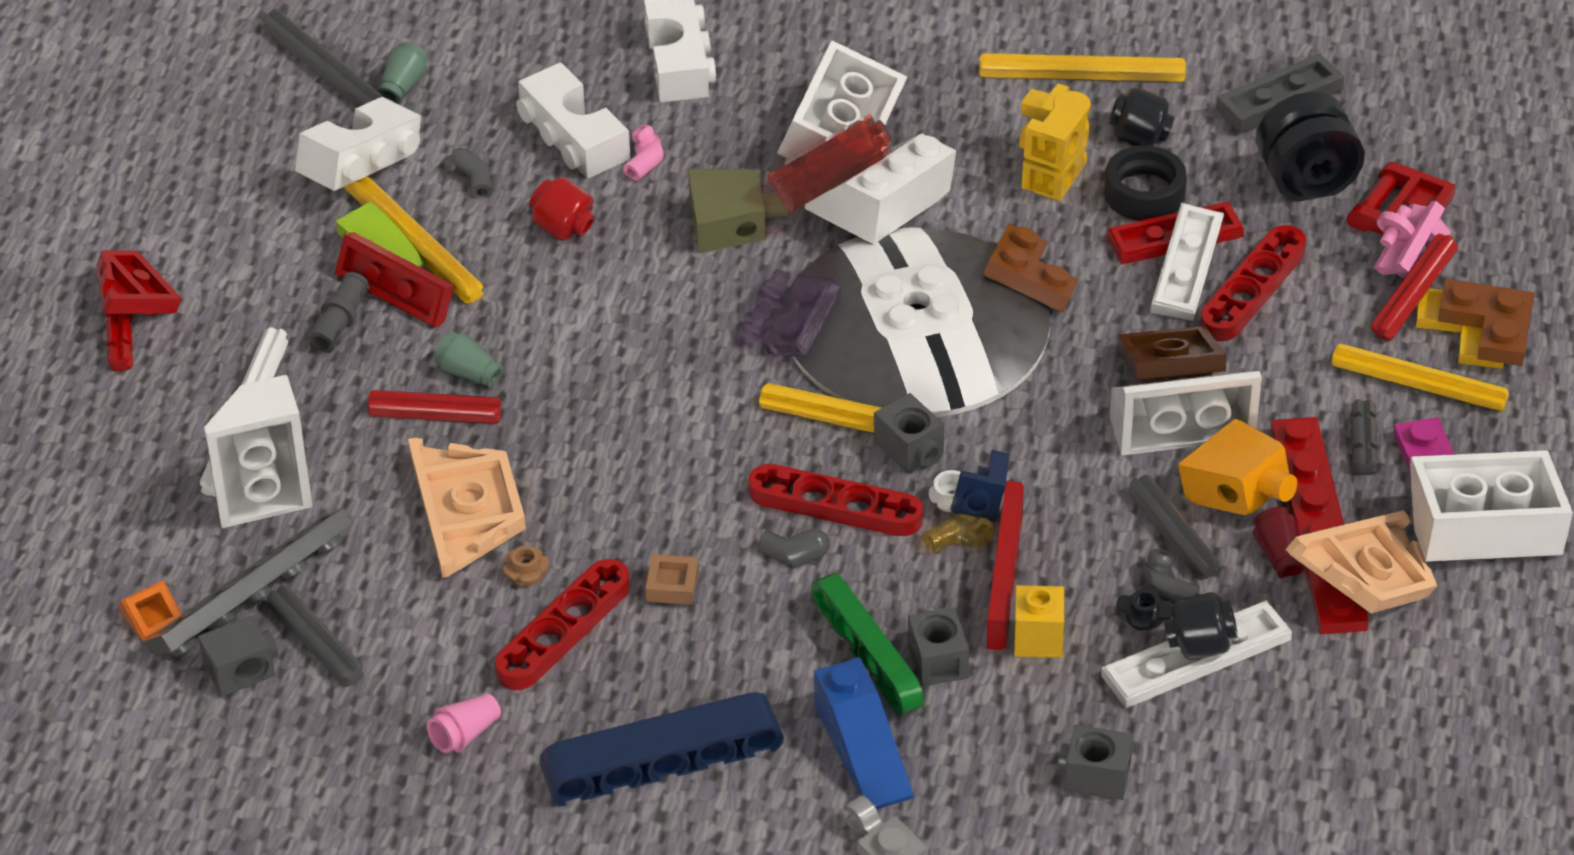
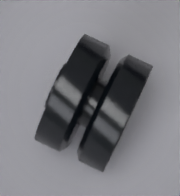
(1310, 146)

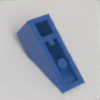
(861, 732)

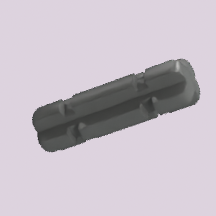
(1364, 437)

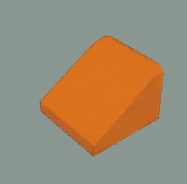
(149, 609)

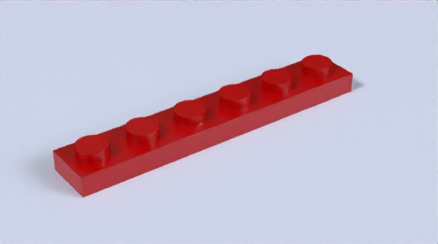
(1317, 509)

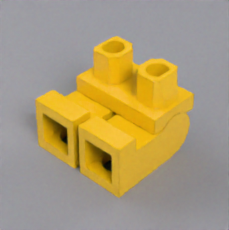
(1054, 139)

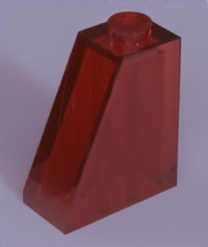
(830, 162)

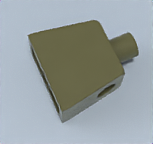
(730, 207)

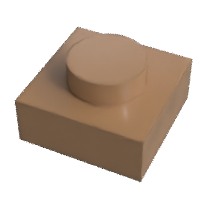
(672, 579)

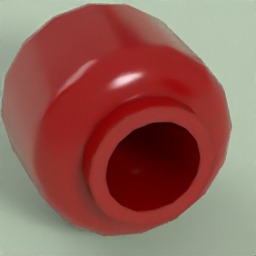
(562, 208)

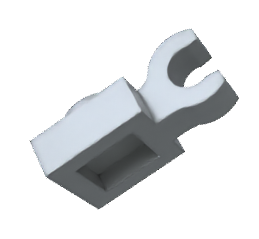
(881, 837)

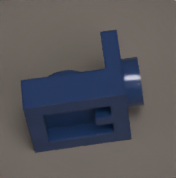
(982, 492)

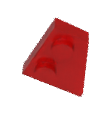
(132, 285)

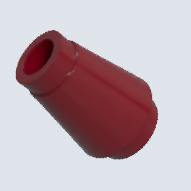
(1274, 532)

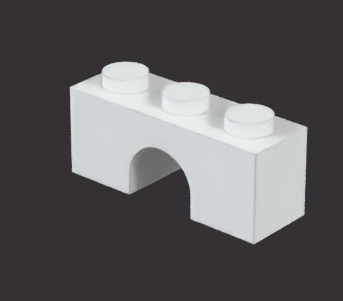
(679, 49)
(556, 107)
(341, 156)

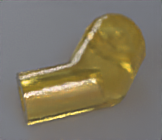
(960, 530)

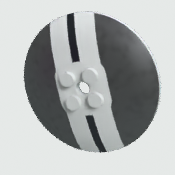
(952, 355)

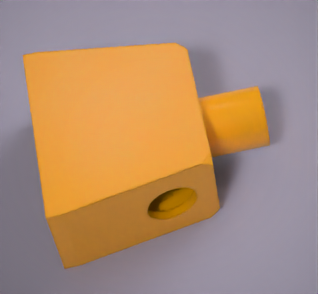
(1237, 471)

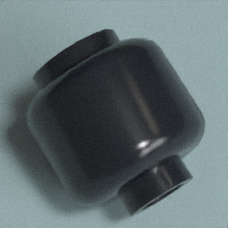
(1141, 117)
(1201, 626)

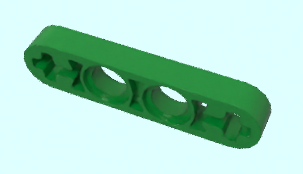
(868, 642)

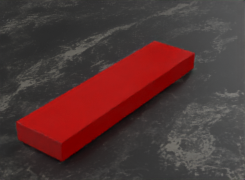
(1005, 566)

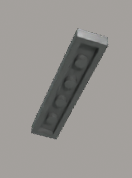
(250, 584)

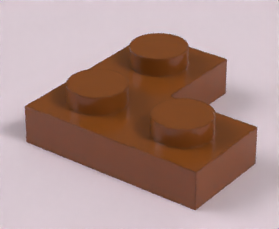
(1018, 267)
(1500, 313)

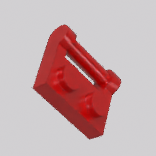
(1417, 189)

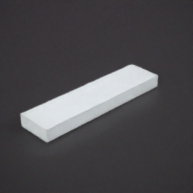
(1166, 668)

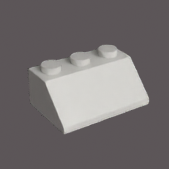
(840, 94)
(891, 190)
(1182, 410)
(258, 453)
(1488, 506)

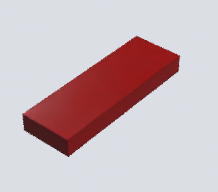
(1152, 236)
(396, 279)

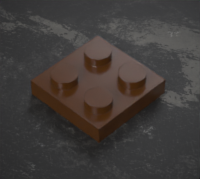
(1171, 353)

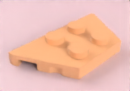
(466, 501)
(1368, 561)

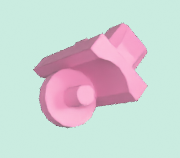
(1406, 235)

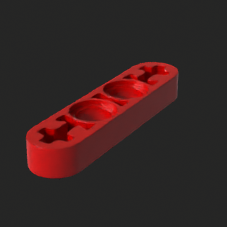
(1247, 281)
(837, 494)
(557, 621)

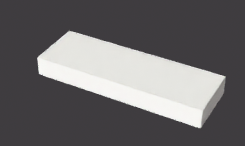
(1187, 262)

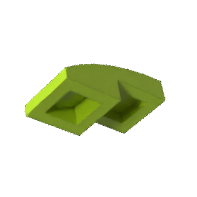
(378, 228)

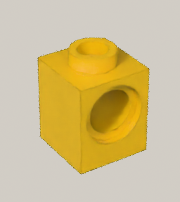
(1039, 621)

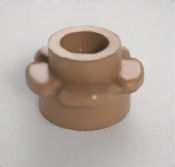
(525, 573)

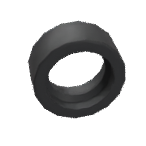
(1145, 204)

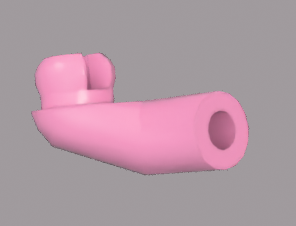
(648, 153)

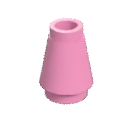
(462, 722)

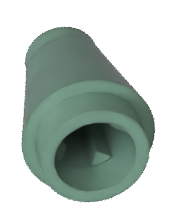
(402, 71)
(466, 359)

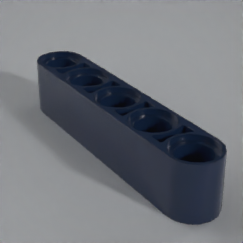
(659, 747)

